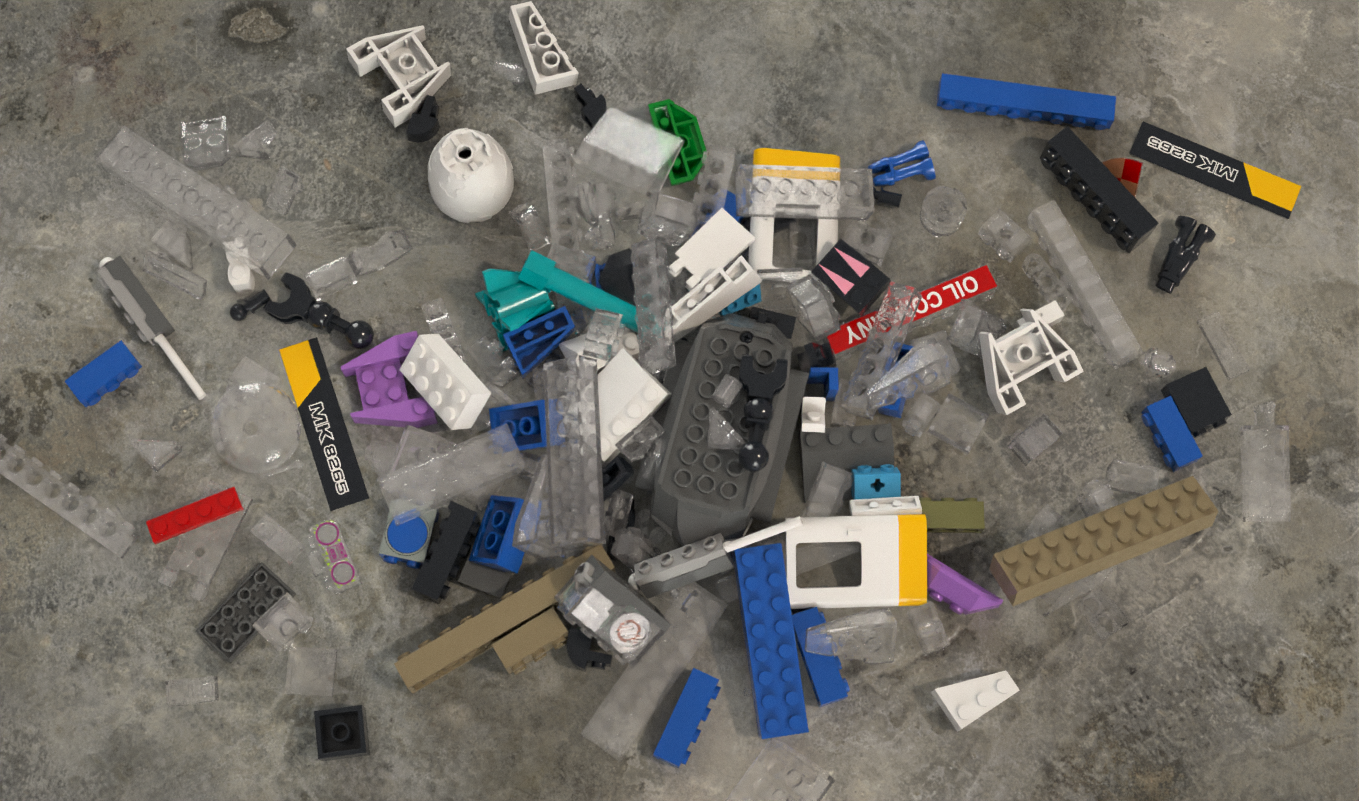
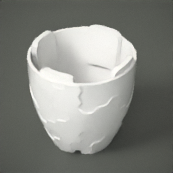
(472, 186)

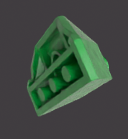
(682, 124)

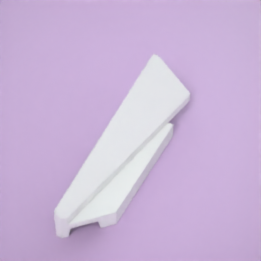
(712, 296)

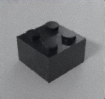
(341, 733)

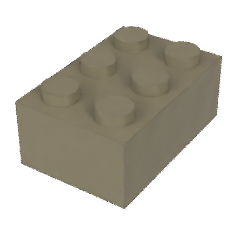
(531, 641)

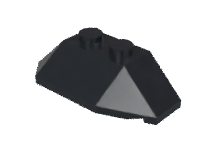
(617, 276)

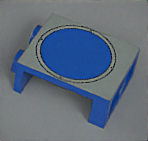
(408, 540)

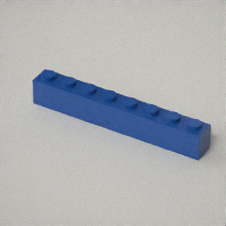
(1026, 101)

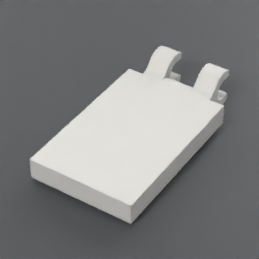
(710, 247)

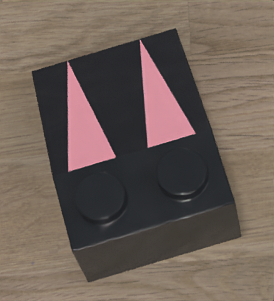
(851, 277)

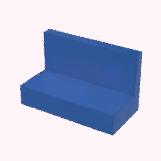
(825, 376)

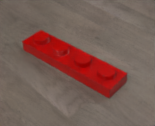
(194, 515)

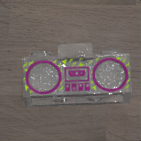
(339, 563)

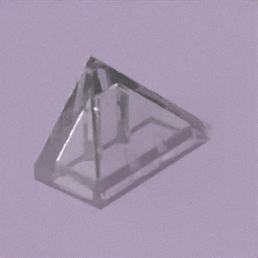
(721, 434)

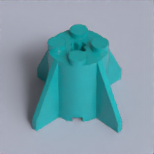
(512, 301)

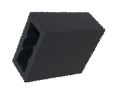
(1198, 401)

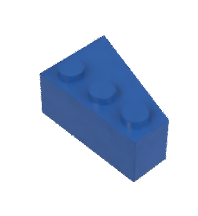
(538, 339)

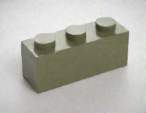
(953, 516)

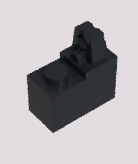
(783, 322)

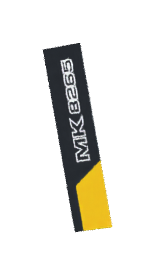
(1215, 170)
(324, 424)

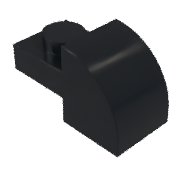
(593, 107)
(424, 126)

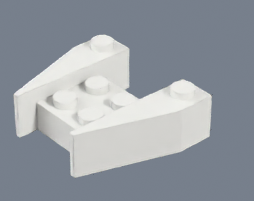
(406, 66)
(1021, 356)

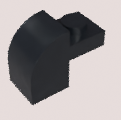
(816, 356)
(579, 652)

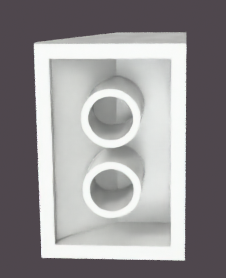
(576, 345)

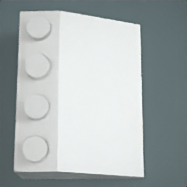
(625, 400)

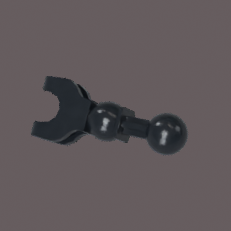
(320, 314)
(759, 410)

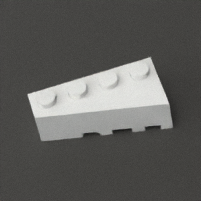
(543, 58)

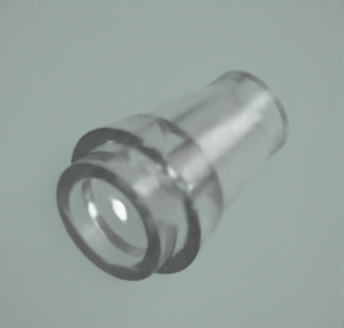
(512, 72)

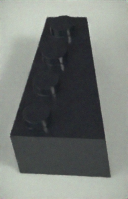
(447, 553)

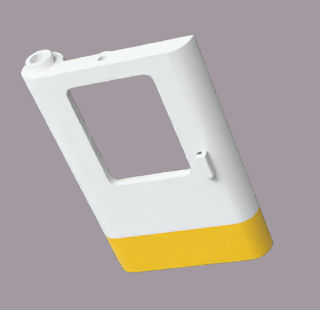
(827, 229)
(890, 560)

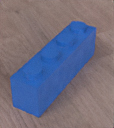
(821, 669)
(686, 718)

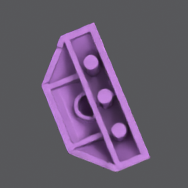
(957, 590)

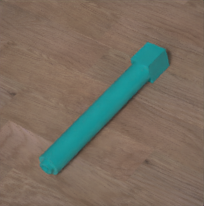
(542, 273)

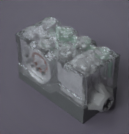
(611, 612)

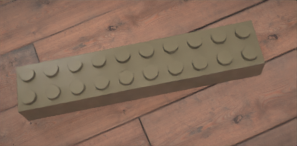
(1102, 540)
(494, 622)

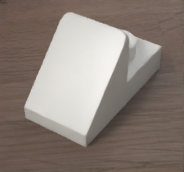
(812, 414)

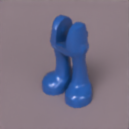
(924, 167)

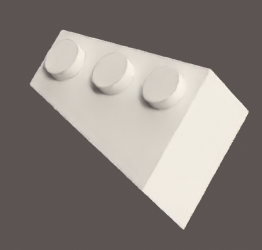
(973, 698)

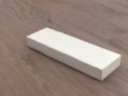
(886, 506)

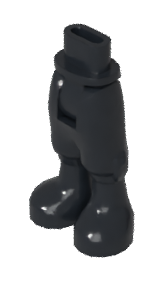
(1179, 257)

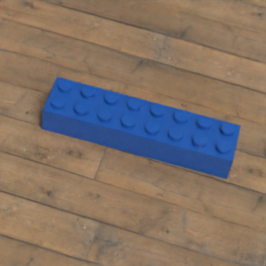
(770, 641)

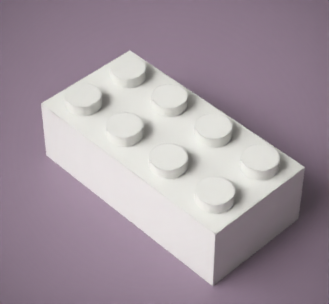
(445, 381)

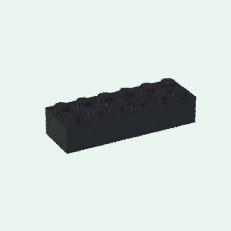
(1098, 190)

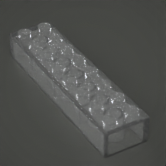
(574, 453)
(646, 685)

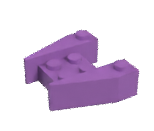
(384, 386)

